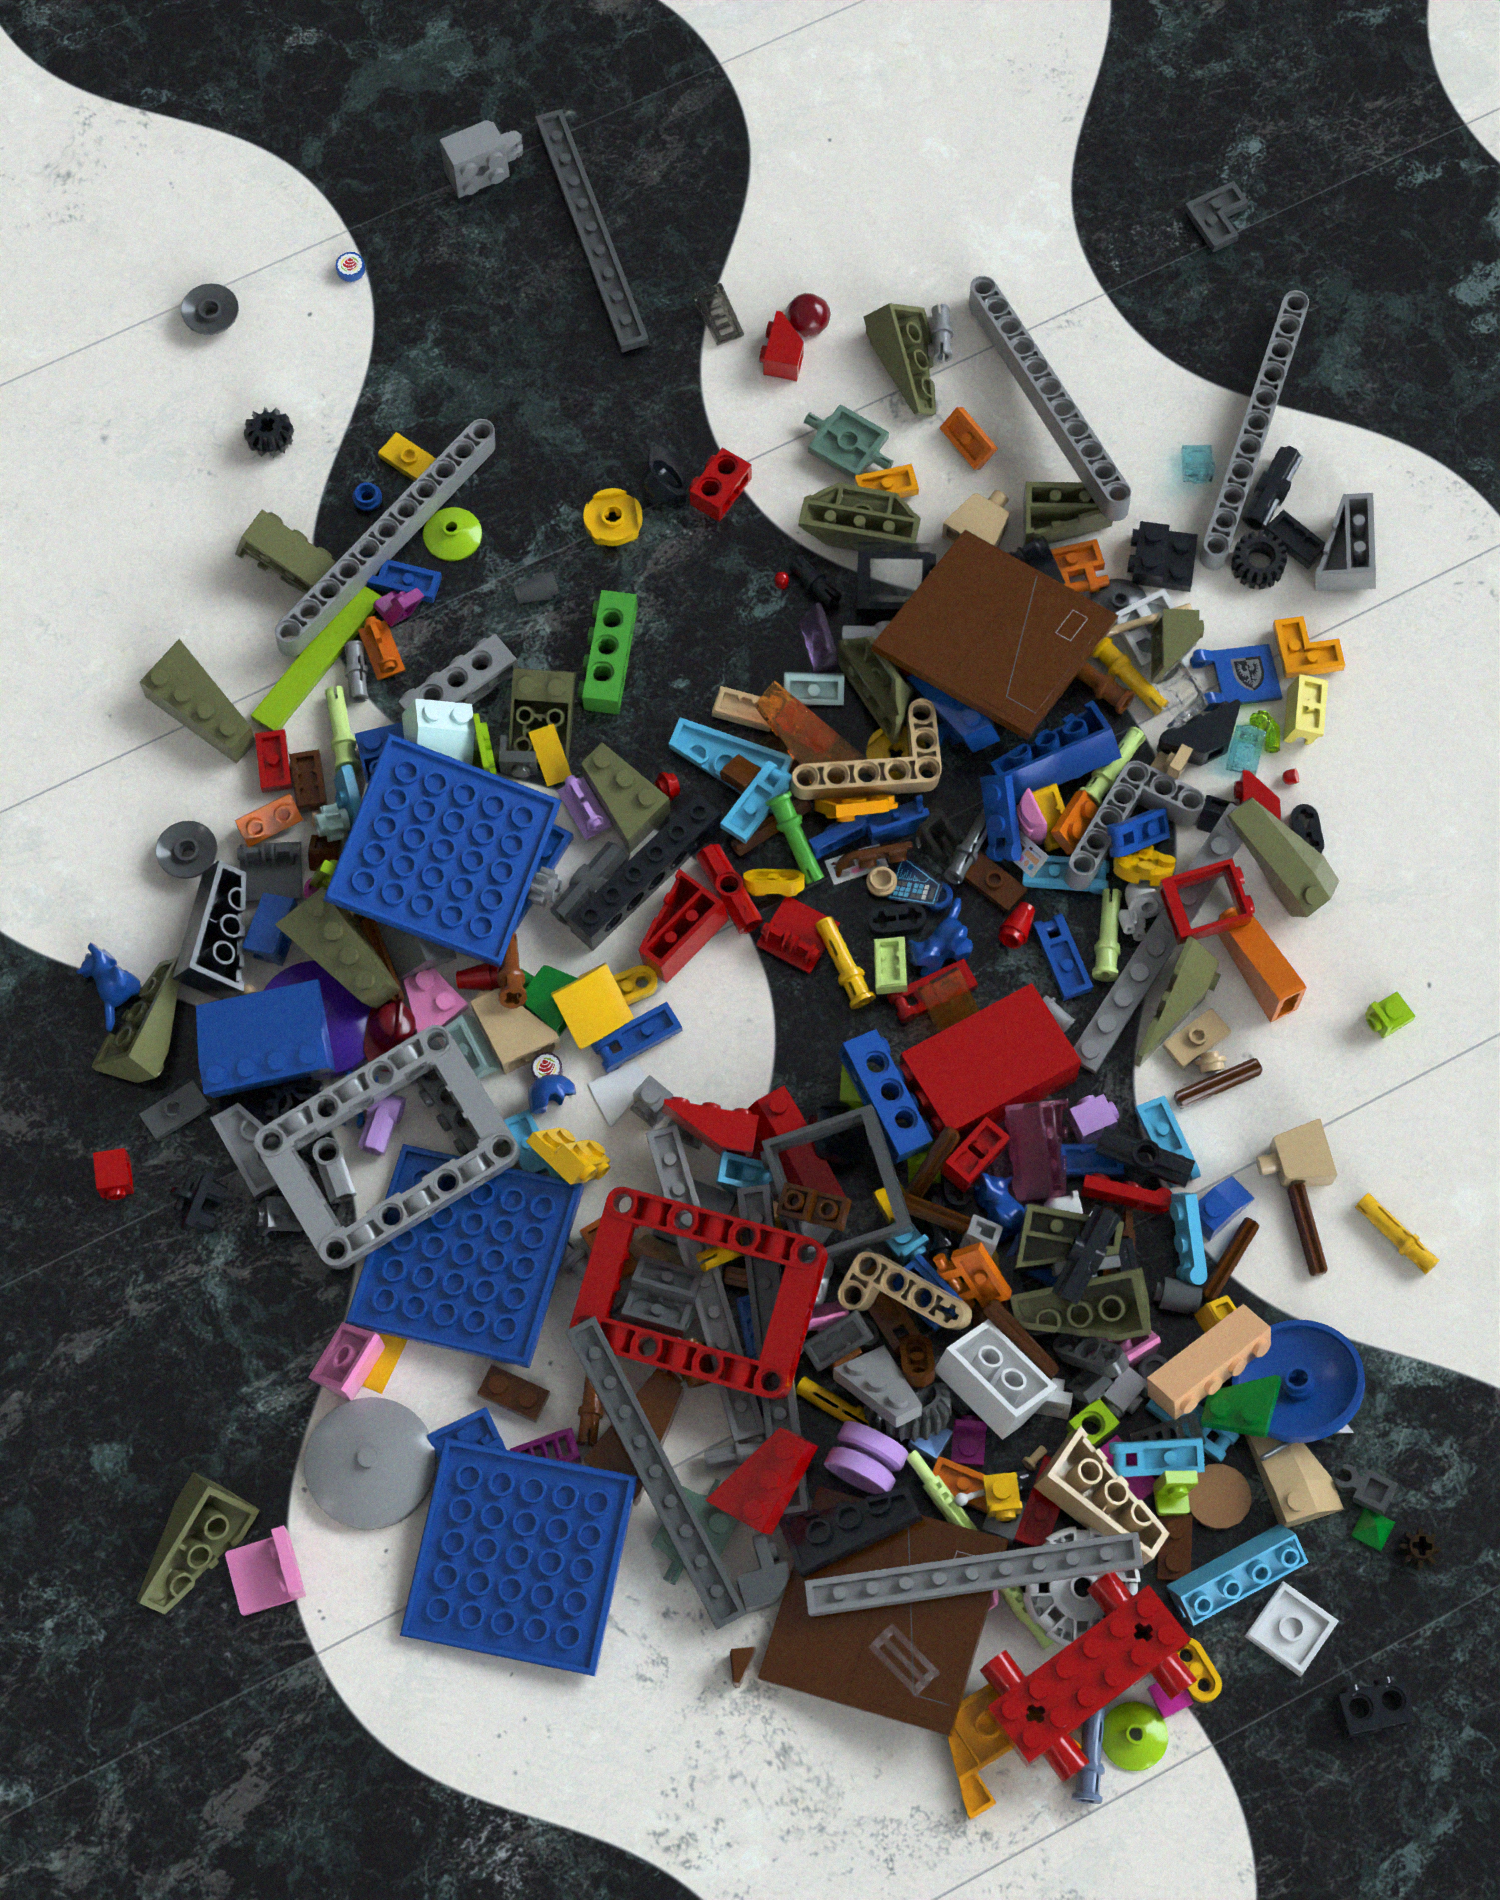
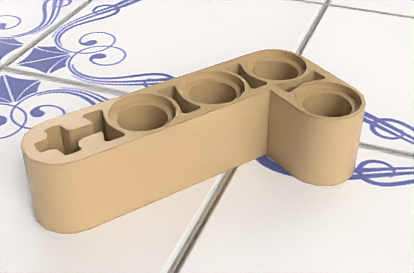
(909, 1295)

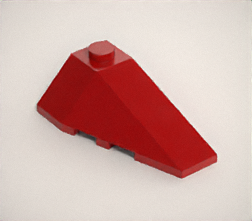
(801, 1164)

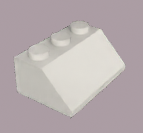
(994, 1378)

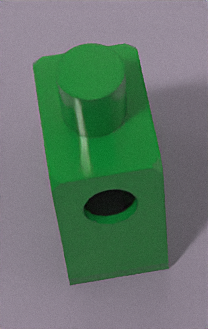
(539, 996)

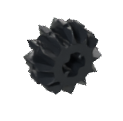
(268, 432)

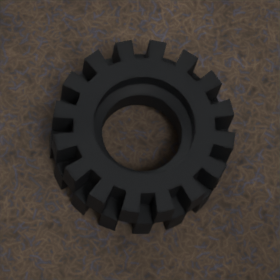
(1262, 545)

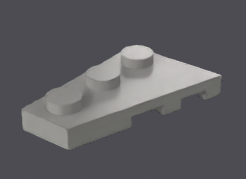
(238, 1132)
(880, 1385)

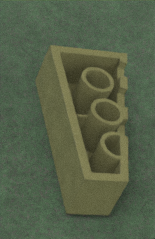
(340, 947)

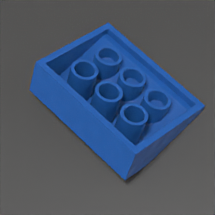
(263, 1039)

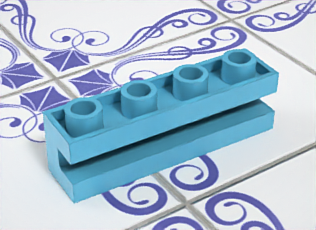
(1237, 1574)

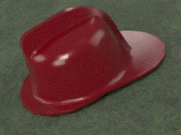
(387, 1028)

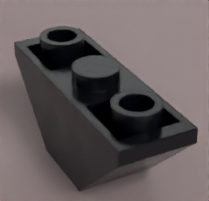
(1205, 734)

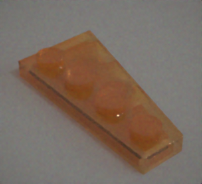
(802, 731)

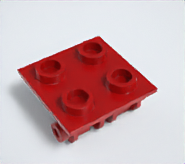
(793, 935)

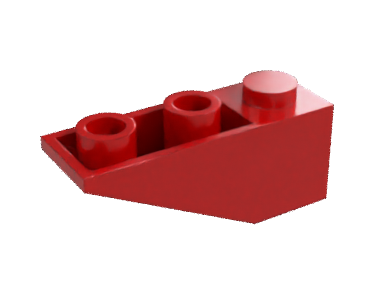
(714, 1126)

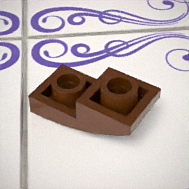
(814, 1206)

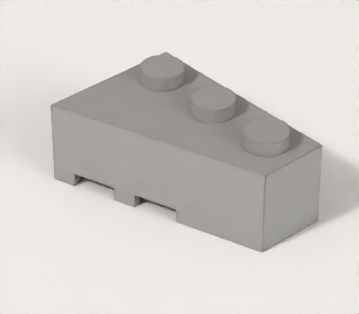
(1350, 550)

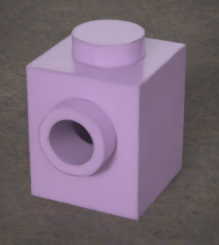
(1091, 1118)

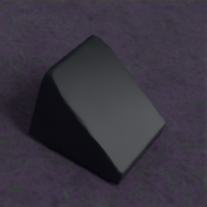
(1212, 812)

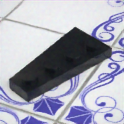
(837, 1532)

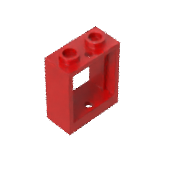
(1175, 911)

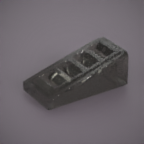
(709, 294)
(1191, 1419)

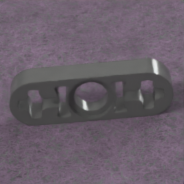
(1095, 1363)

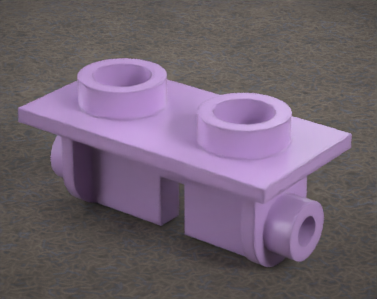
(583, 807)

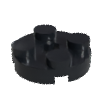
(835, 1148)

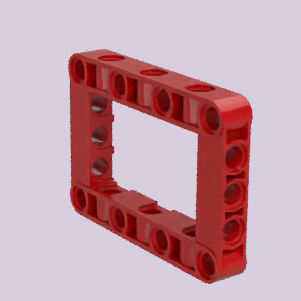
(789, 1317)

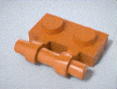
(1079, 560)
(978, 1271)

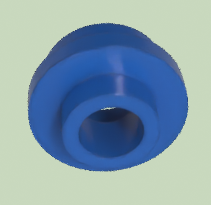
(367, 489)

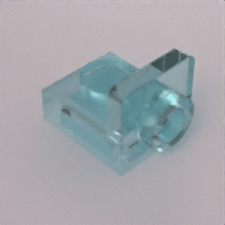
(1197, 463)
(1245, 749)

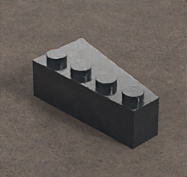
(212, 943)

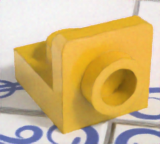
(1002, 1496)

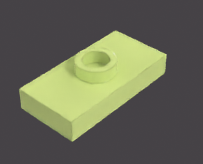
(890, 965)

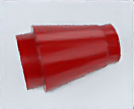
(1017, 926)
(478, 978)

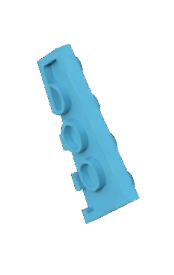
(714, 749)

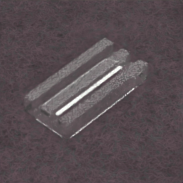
(924, 1680)

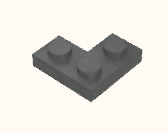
(1211, 214)

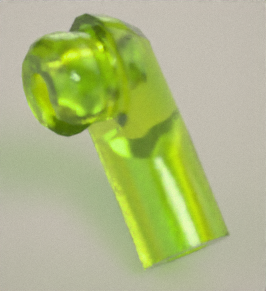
(1269, 725)

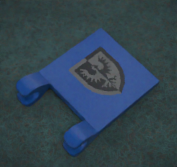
(1241, 674)

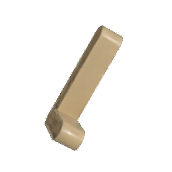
(879, 768)

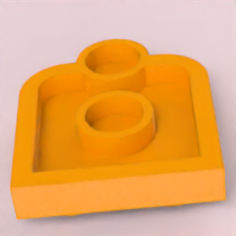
(846, 808)

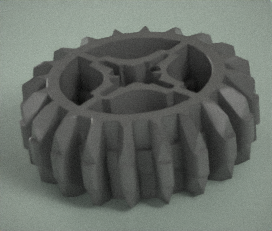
(935, 1414)

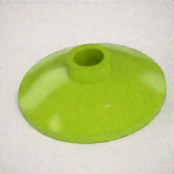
(455, 544)
(1127, 1752)

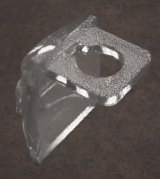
(1183, 694)

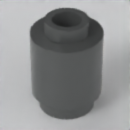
(1177, 1295)

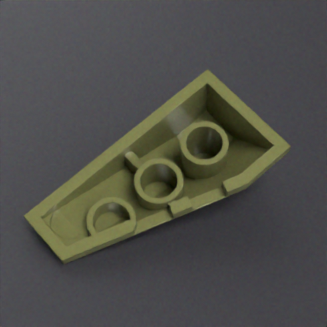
(901, 341)
(1288, 862)
(1187, 988)
(145, 1036)
(1109, 1308)
(197, 1533)

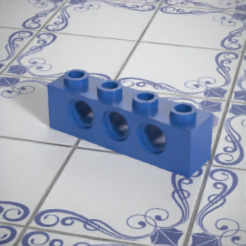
(875, 1049)

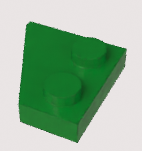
(1243, 1407)

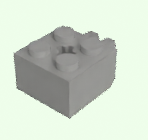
(479, 156)

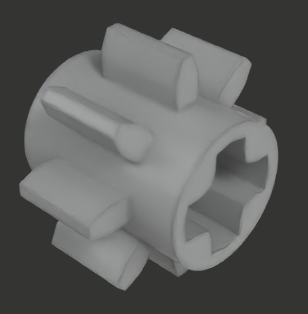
(545, 887)

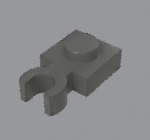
(1370, 1491)

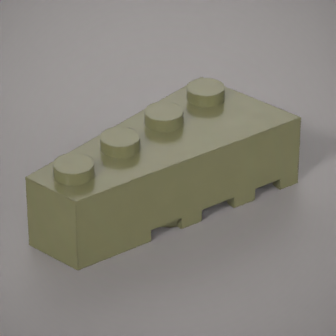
(195, 700)

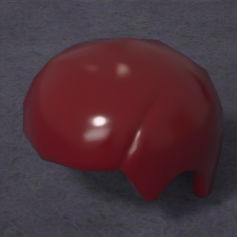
(808, 314)

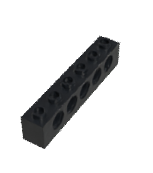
(645, 872)

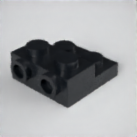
(1162, 557)

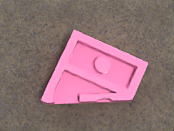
(433, 999)

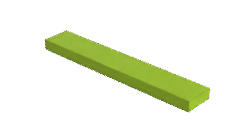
(314, 662)

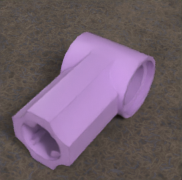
(381, 1123)

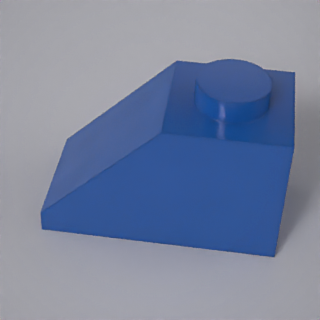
(1222, 1206)

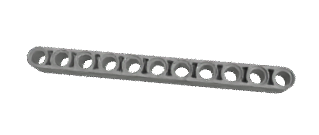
(1050, 399)
(1250, 439)
(383, 548)

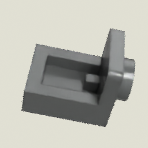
(517, 763)

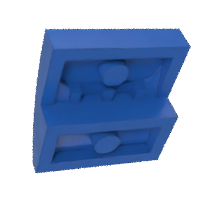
(473, 1428)

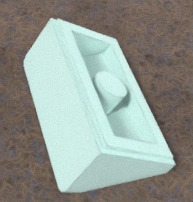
(816, 687)
(473, 1045)

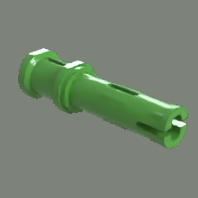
(789, 824)

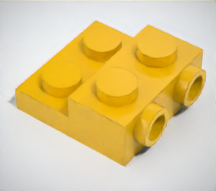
(571, 1159)

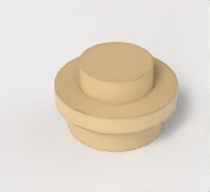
(881, 881)
(1210, 1062)

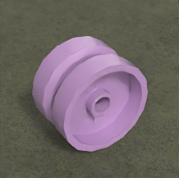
(866, 1458)

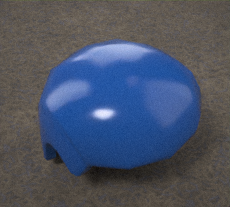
(549, 1088)

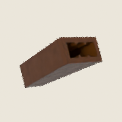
(660, 1401)

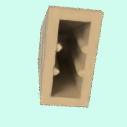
(512, 1033)

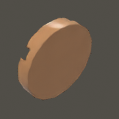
(1220, 1497)

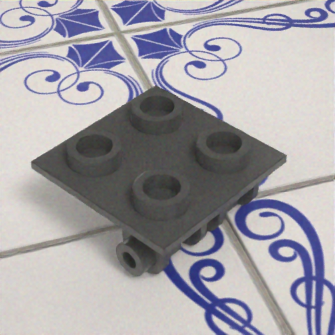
(272, 869)

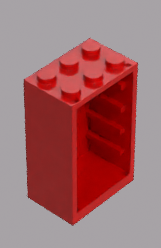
(988, 1062)

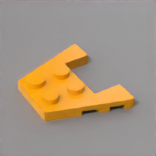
(976, 1745)

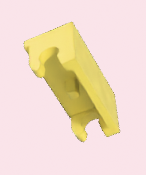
(1305, 709)

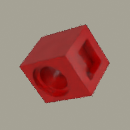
(113, 1173)

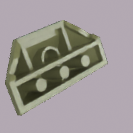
(856, 514)
(876, 683)

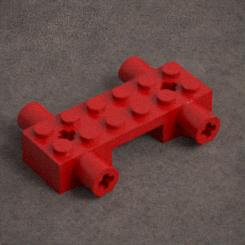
(1087, 1675)

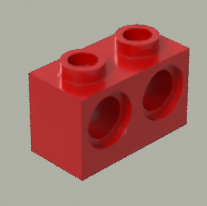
(726, 486)
(975, 1154)

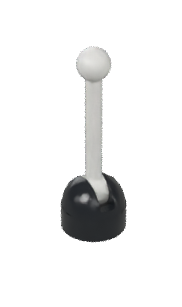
(1024, 1486)

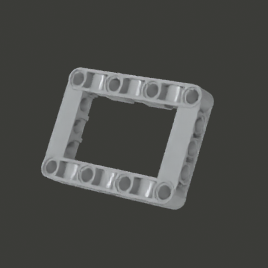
(357, 1094)

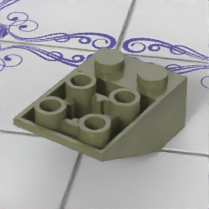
(538, 701)

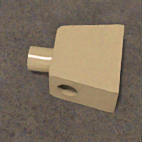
(980, 517)
(1300, 1157)

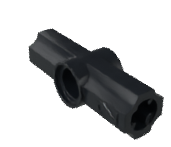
(1272, 488)
(1124, 1150)
(1086, 1254)

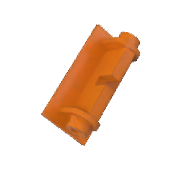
(381, 648)
(268, 820)

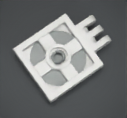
(1139, 639)

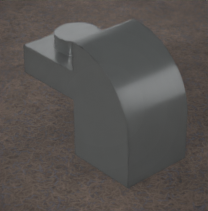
(766, 1585)

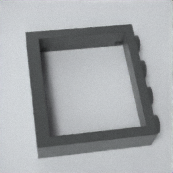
(864, 1115)

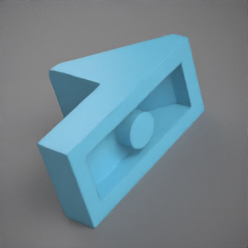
(741, 1172)

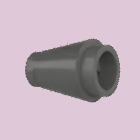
(538, 588)

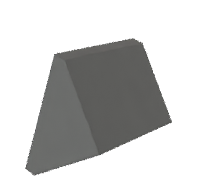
(412, 954)

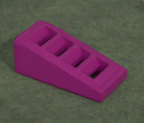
(553, 1439)

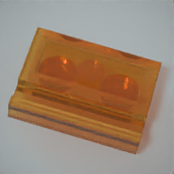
(948, 999)

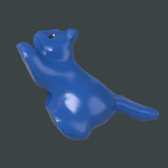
(946, 942)
(112, 982)
(999, 1204)

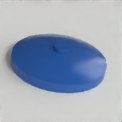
(1318, 1378)

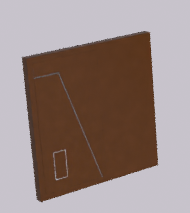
(995, 634)
(831, 1653)

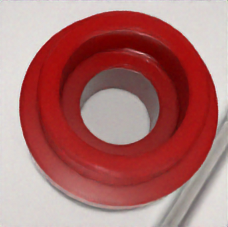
(668, 784)

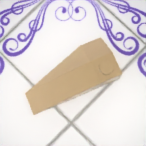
(1294, 1482)

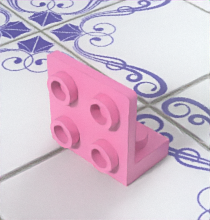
(265, 1573)

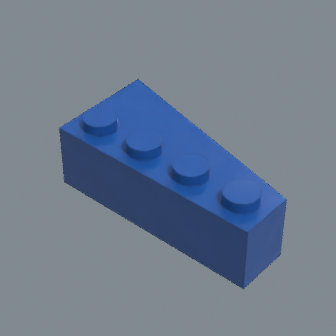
(1061, 754)

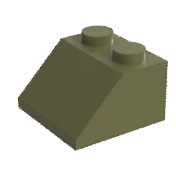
(1172, 638)

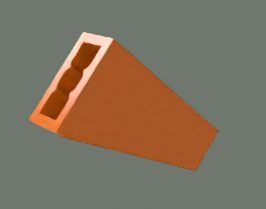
(1263, 967)

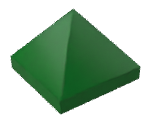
(1372, 1529)

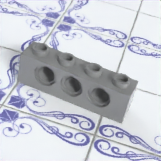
(476, 684)

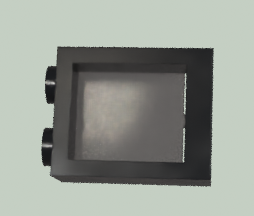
(894, 572)

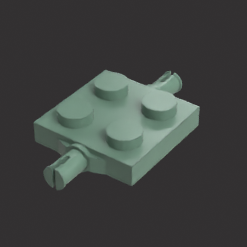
(848, 441)
(715, 1522)

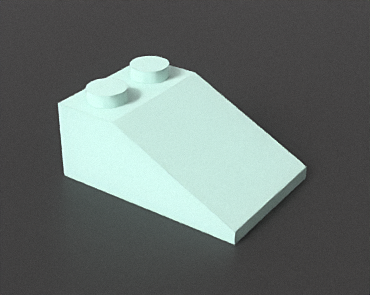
(441, 727)

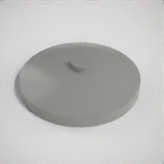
(370, 1463)

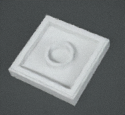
(1291, 1628)

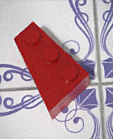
(682, 927)
(765, 1481)

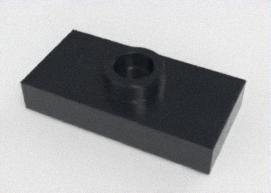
(1298, 540)

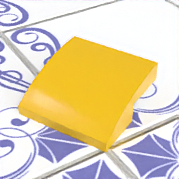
(592, 1006)

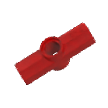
(720, 874)

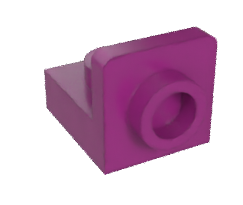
(398, 606)
(968, 1441)

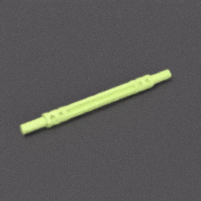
(956, 1515)

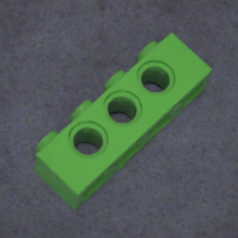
(607, 695)

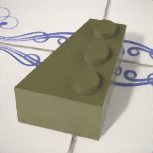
(1059, 511)
(284, 552)
(625, 795)
(1049, 1234)

